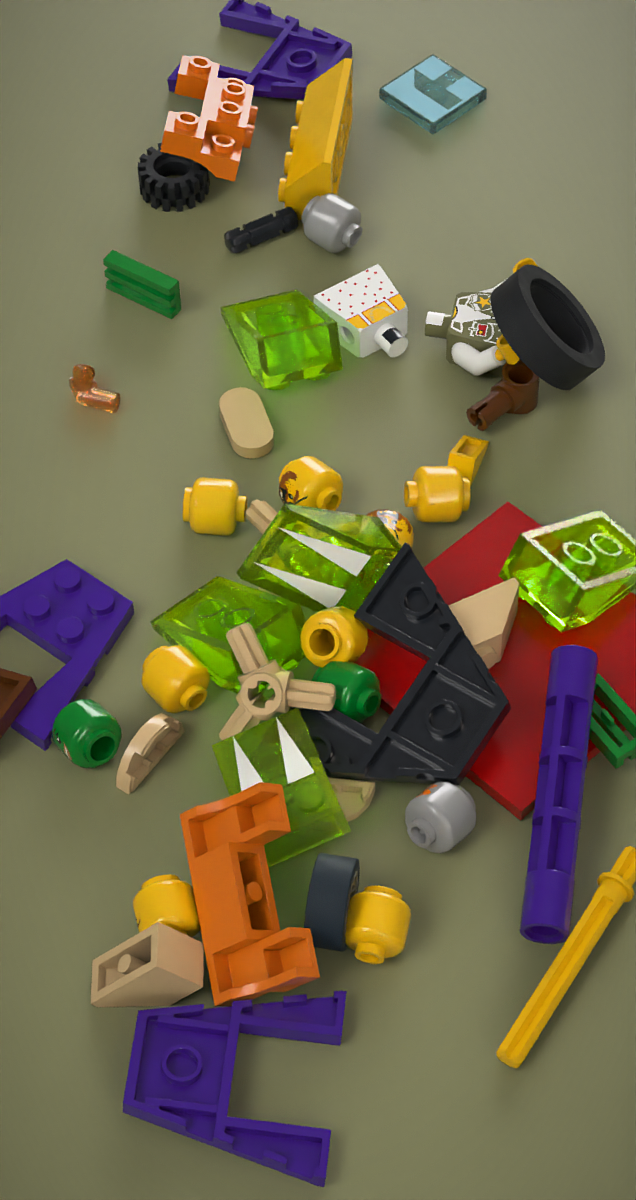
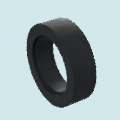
(547, 327)

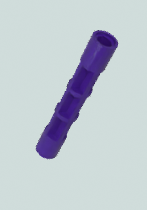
(559, 796)

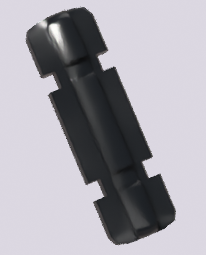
(261, 230)

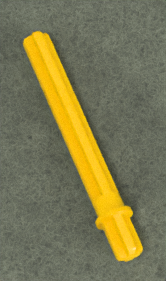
(613, 891)

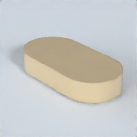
(246, 422)

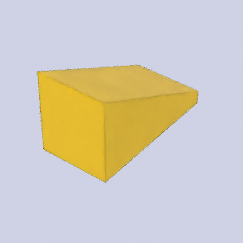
(468, 456)

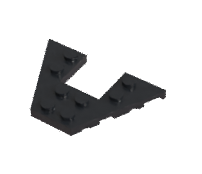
(446, 710)

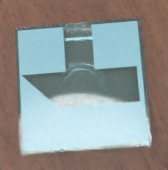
(432, 94)

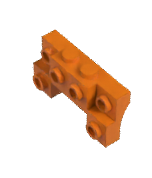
(224, 122)
(236, 898)

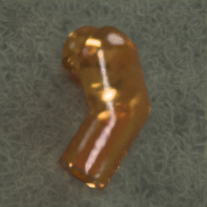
(88, 393)

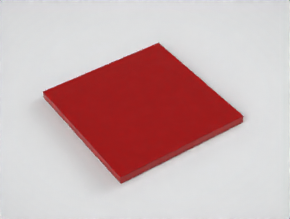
(511, 758)

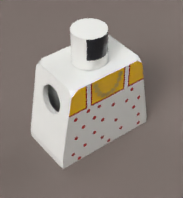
(367, 313)

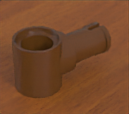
(513, 394)

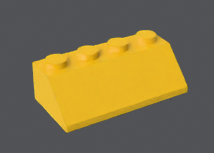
(319, 138)

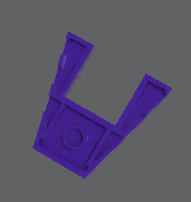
(290, 62)
(73, 621)
(186, 1069)

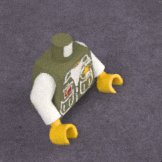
(473, 333)

